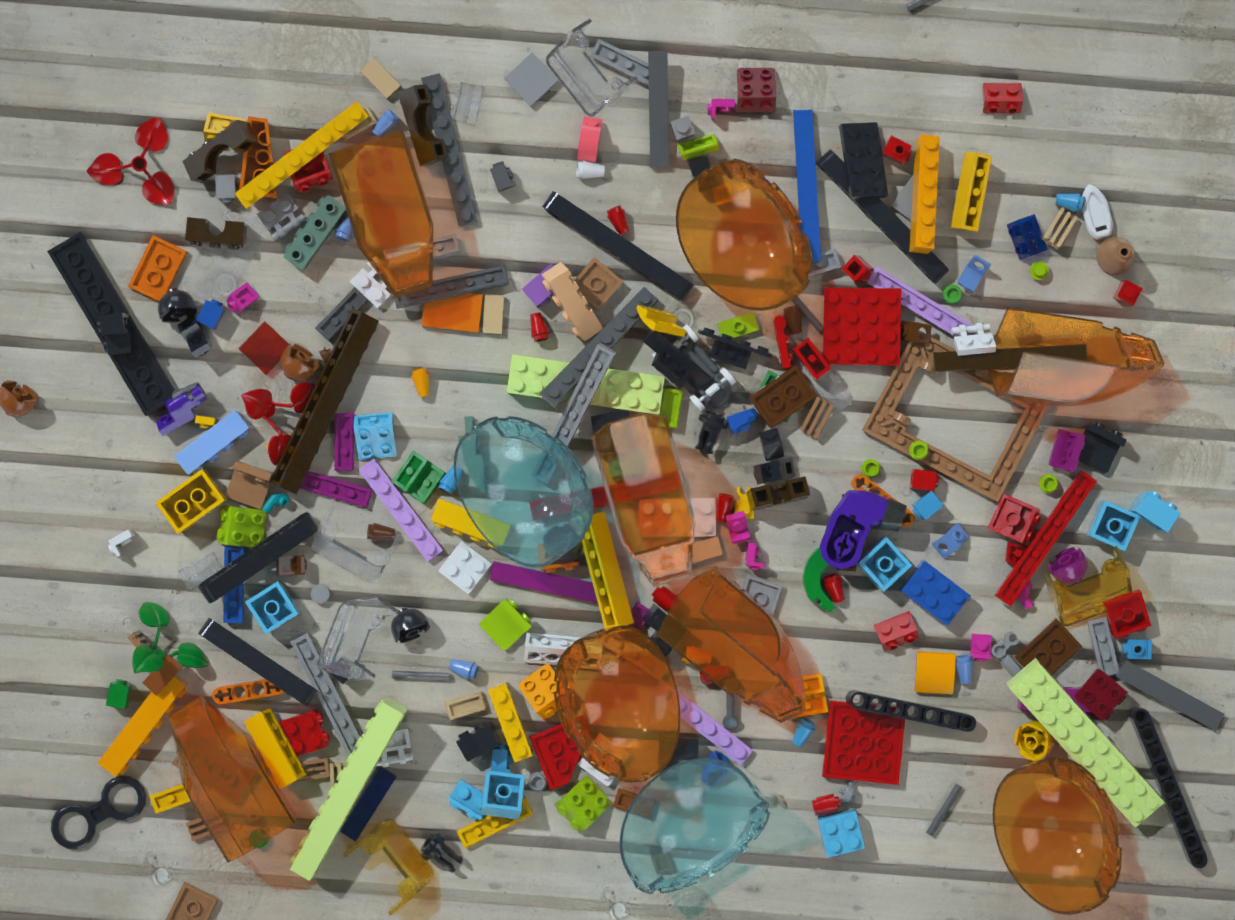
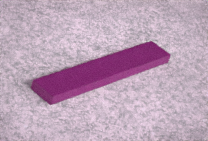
(543, 581)

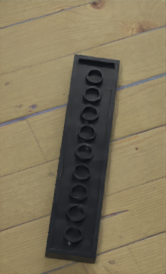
(98, 298)

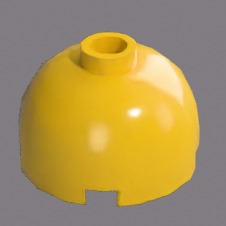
(1033, 740)

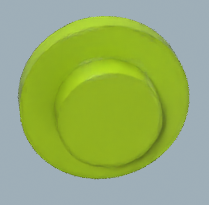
(1039, 270)
(918, 450)
(870, 468)
(1048, 483)

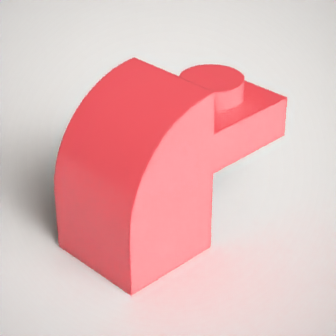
(589, 139)

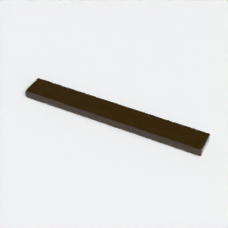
(1002, 358)

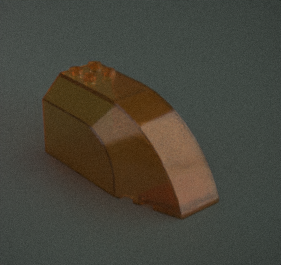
(388, 210)
(1113, 366)
(647, 495)
(735, 644)
(227, 780)

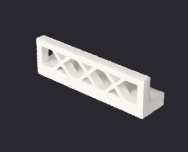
(545, 645)

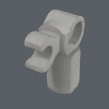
(999, 651)

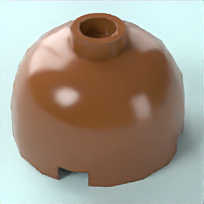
(297, 363)
(17, 400)

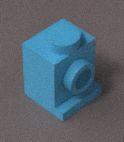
(1145, 648)
(501, 759)

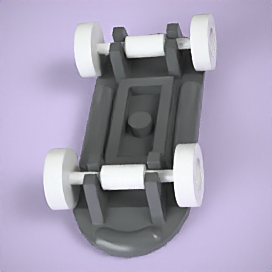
(718, 389)

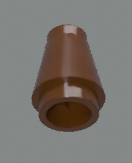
(793, 319)
(379, 532)

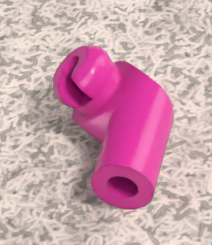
(1023, 596)

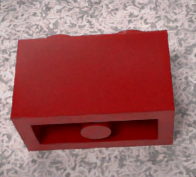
(811, 359)

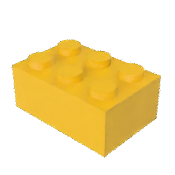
(191, 501)

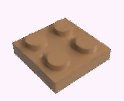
(597, 283)

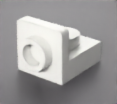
(123, 539)

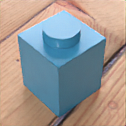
(926, 505)

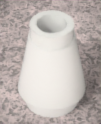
(589, 170)

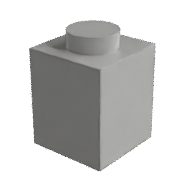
(682, 129)
(226, 187)

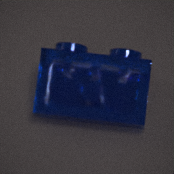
(1026, 237)

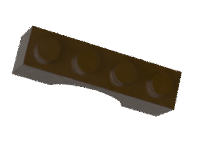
(415, 103)
(202, 163)

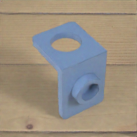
(972, 274)
(953, 539)

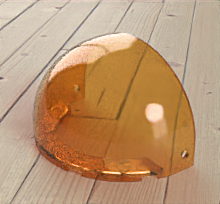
(743, 236)
(619, 702)
(1058, 835)

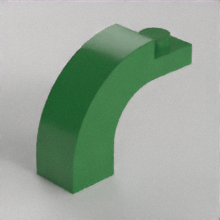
(811, 580)

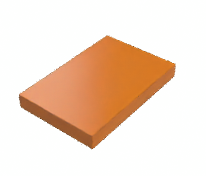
(157, 268)
(454, 313)

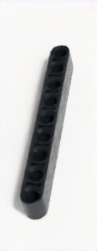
(884, 219)
(618, 246)
(1175, 793)

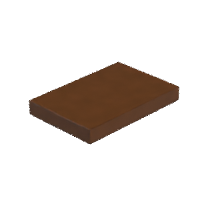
(783, 396)
(1050, 647)

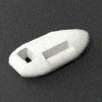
(1096, 212)

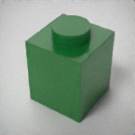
(119, 694)

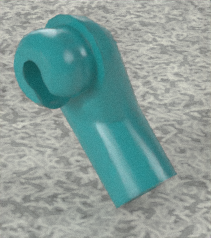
(275, 500)

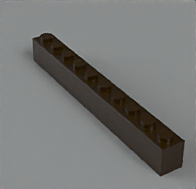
(324, 401)

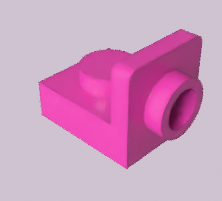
(723, 105)
(241, 298)
(738, 527)
(751, 553)
(981, 647)

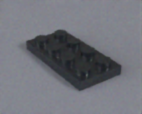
(863, 160)

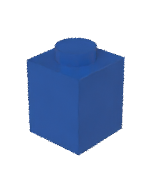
(211, 313)

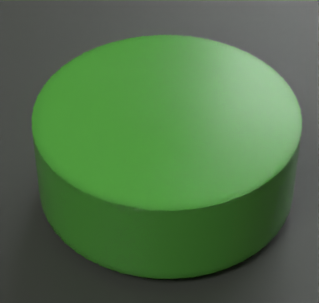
(952, 294)

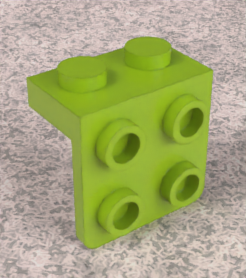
(241, 526)
(505, 624)
(582, 804)

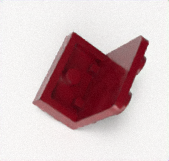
(756, 90)
(1101, 694)

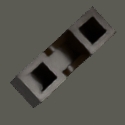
(232, 236)
(770, 496)

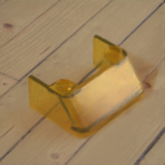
(1086, 598)
(402, 853)

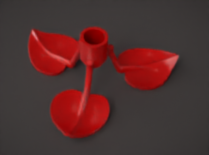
(156, 189)
(259, 404)

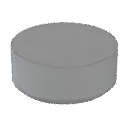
(320, 593)

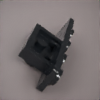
(730, 351)
(674, 363)

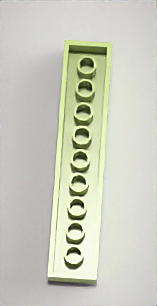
(1085, 742)
(348, 789)

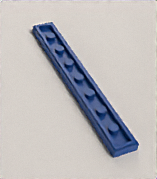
(807, 179)

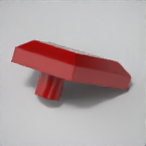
(1014, 552)

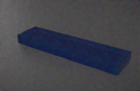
(368, 803)

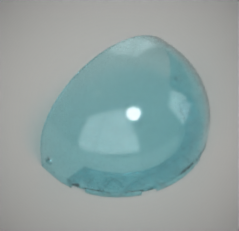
(523, 490)
(690, 824)

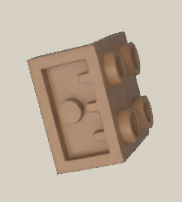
(249, 485)

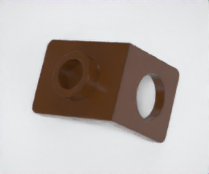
(910, 329)

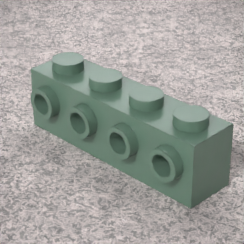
(315, 233)

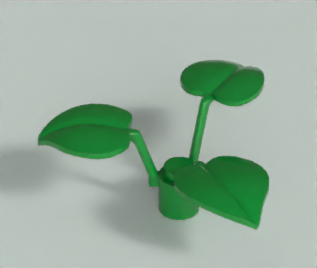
(151, 660)

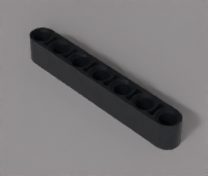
(258, 557)
(257, 662)
(919, 711)

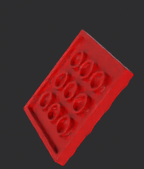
(862, 326)
(862, 745)

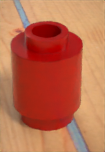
(663, 597)
(826, 805)

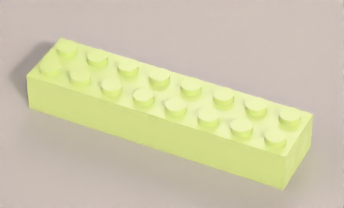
(617, 390)

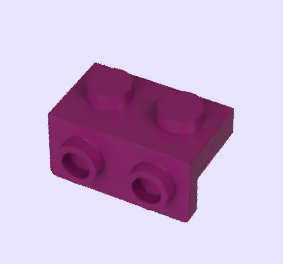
(1066, 450)

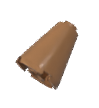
(1115, 255)

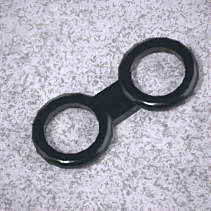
(98, 812)

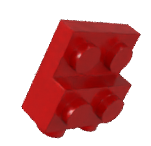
(311, 174)
(1015, 519)
(1127, 614)
(306, 732)

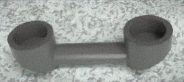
(730, 721)

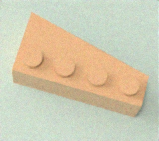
(572, 301)

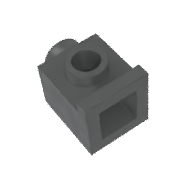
(502, 176)

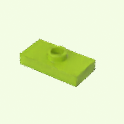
(698, 147)
(739, 325)
(671, 405)

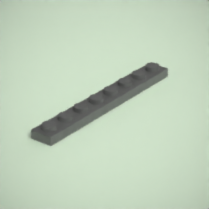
(453, 165)
(608, 336)

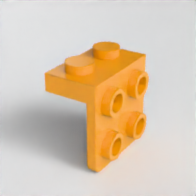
(540, 690)

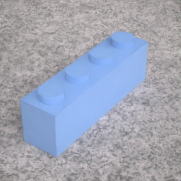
(212, 442)

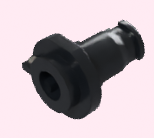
(710, 430)
(434, 848)

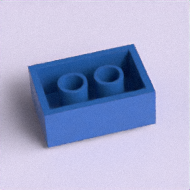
(934, 592)

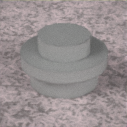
(537, 781)

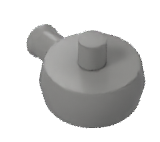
(847, 793)

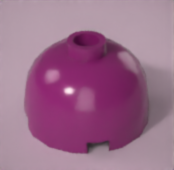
(1069, 566)

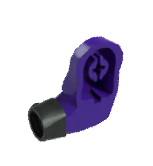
(852, 523)

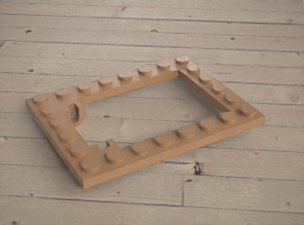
(891, 425)

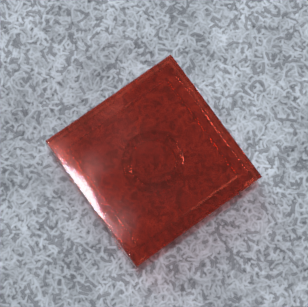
(264, 347)

